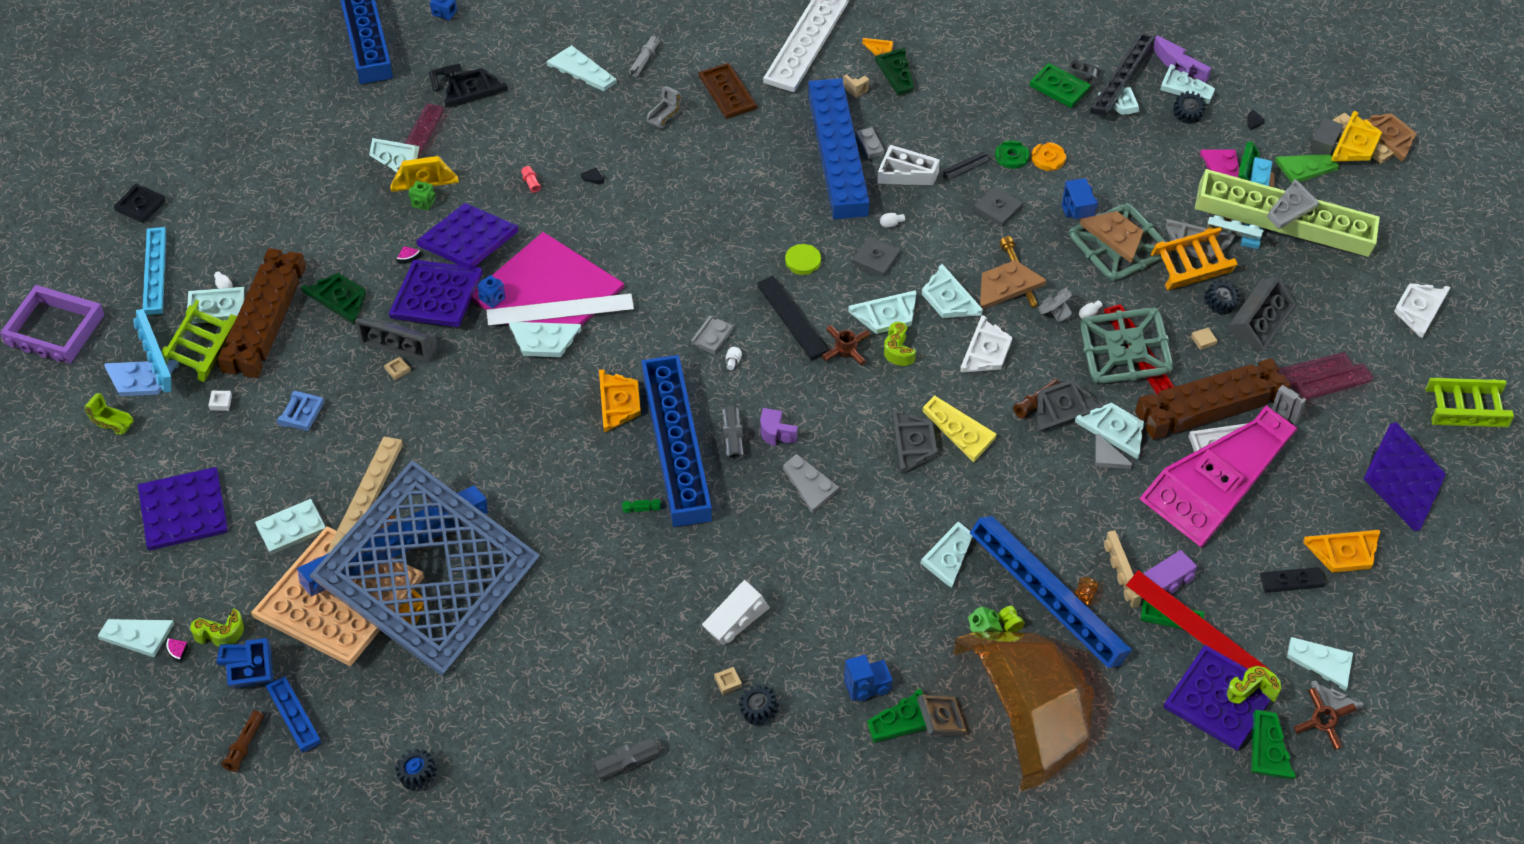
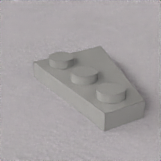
(1292, 205)
(811, 484)

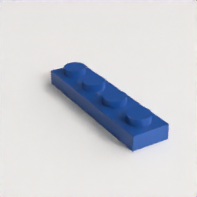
(293, 714)

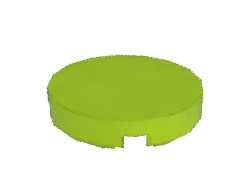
(803, 259)

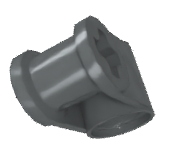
(1083, 71)

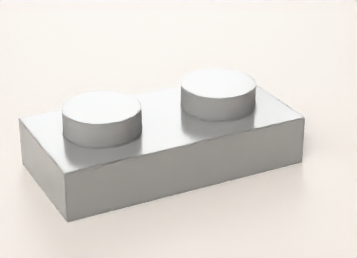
(870, 143)

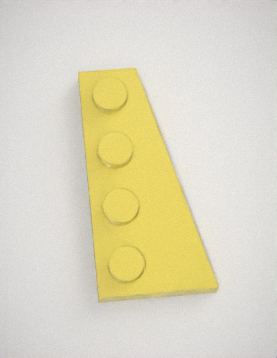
(962, 430)

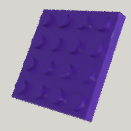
(467, 236)
(435, 293)
(1404, 476)
(182, 508)
(1204, 700)

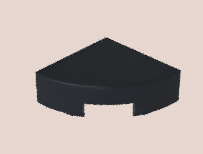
(1254, 120)
(592, 176)

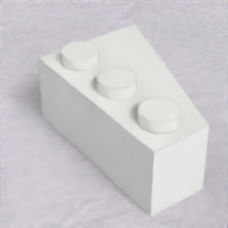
(907, 168)
(736, 613)

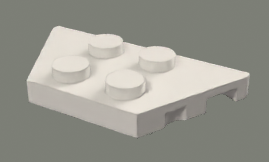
(1420, 306)
(987, 348)

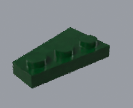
(896, 70)

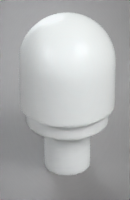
(891, 219)
(222, 281)
(1090, 309)
(733, 357)

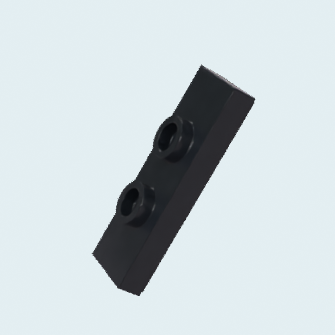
(1292, 579)

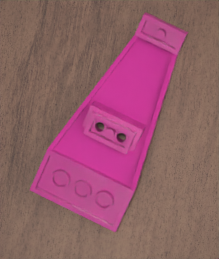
(1197, 498)

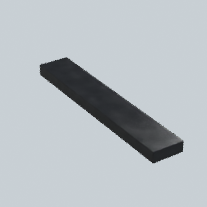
(792, 318)

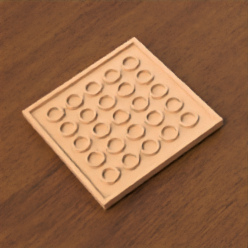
(323, 618)

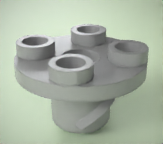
(1057, 305)

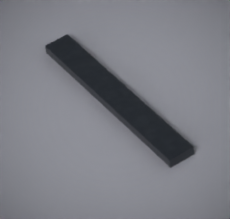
(1122, 75)

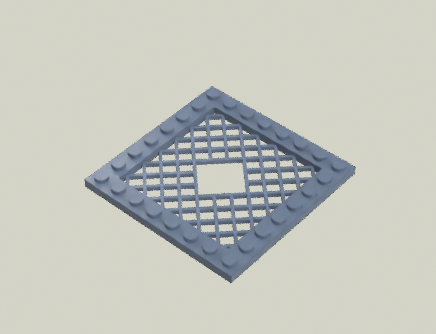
(437, 657)

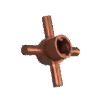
(846, 344)
(1327, 710)

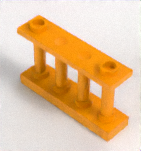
(1194, 275)

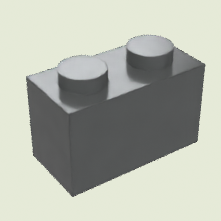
(1326, 137)

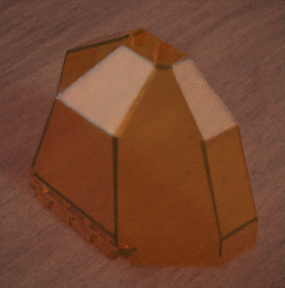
(1042, 697)

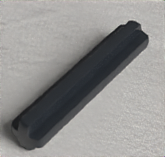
(965, 165)

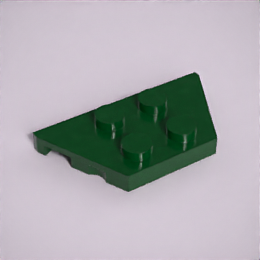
(338, 295)

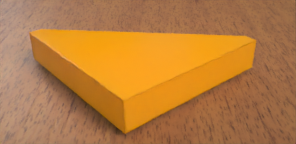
(878, 46)

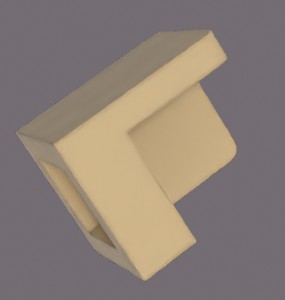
(856, 86)

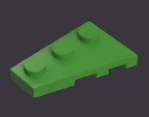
(1306, 166)

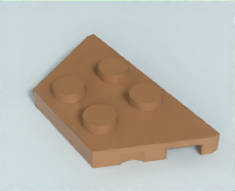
(1394, 134)
(1115, 232)
(1007, 282)

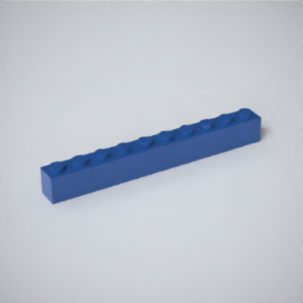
(470, 494)
(1050, 592)

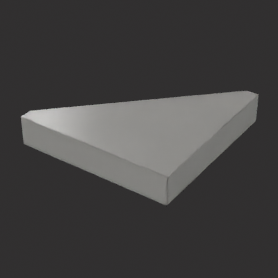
(1108, 456)
(1334, 698)

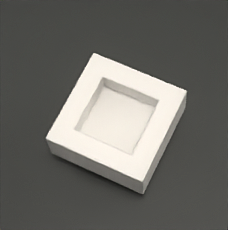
(220, 400)

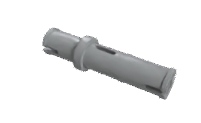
(646, 52)

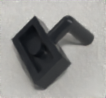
(450, 70)

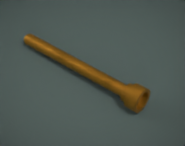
(1007, 244)

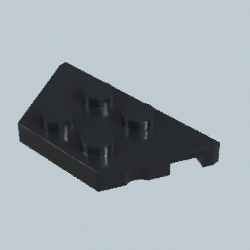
(472, 86)

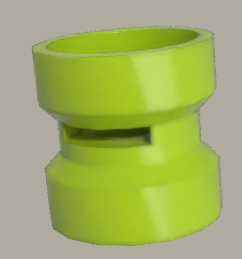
(1009, 618)

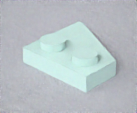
(1126, 102)

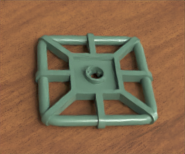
(1139, 264)
(1118, 354)

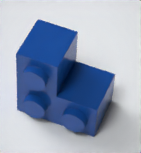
(1078, 199)
(257, 669)
(866, 679)

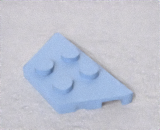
(136, 377)

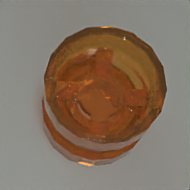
(1086, 589)

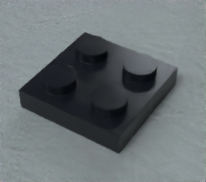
(139, 203)

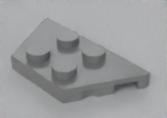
(1179, 230)

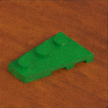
(898, 720)
(1268, 748)

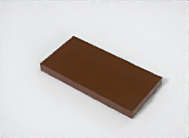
(727, 91)

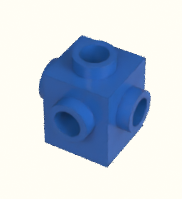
(443, 8)
(491, 291)

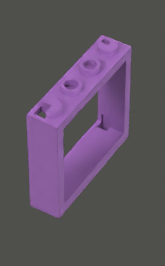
(92, 311)

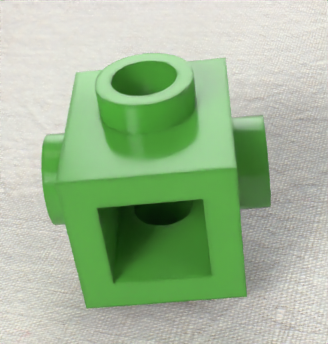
(422, 195)
(984, 620)

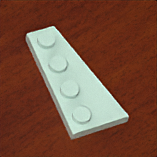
(582, 68)

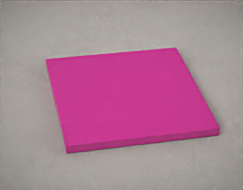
(551, 273)

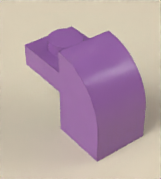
(773, 430)

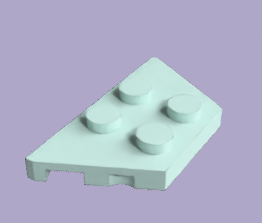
(949, 296)
(883, 312)
(544, 338)
(1115, 427)

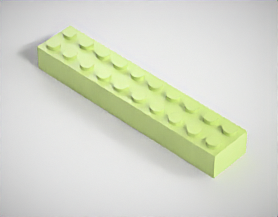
(1252, 202)

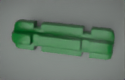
(641, 505)

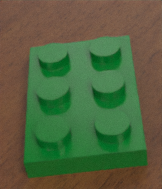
(1060, 85)

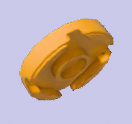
(1048, 156)

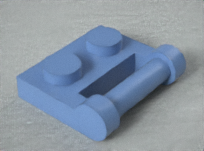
(305, 413)

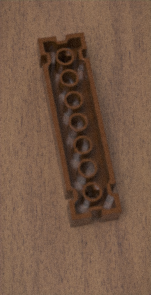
(262, 313)
(1210, 398)

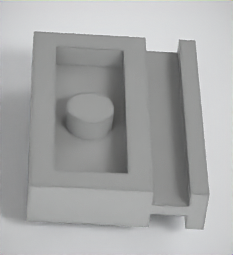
(712, 335)
(1288, 404)

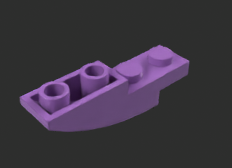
(1173, 54)

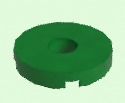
(1012, 162)

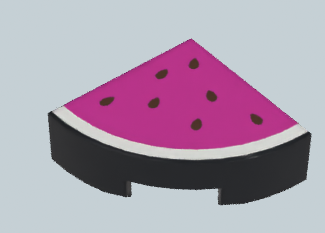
(408, 254)
(176, 649)

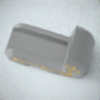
(665, 109)

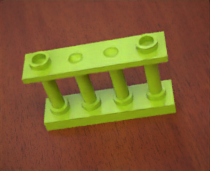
(210, 354)
(1464, 416)

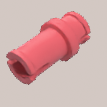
(530, 177)

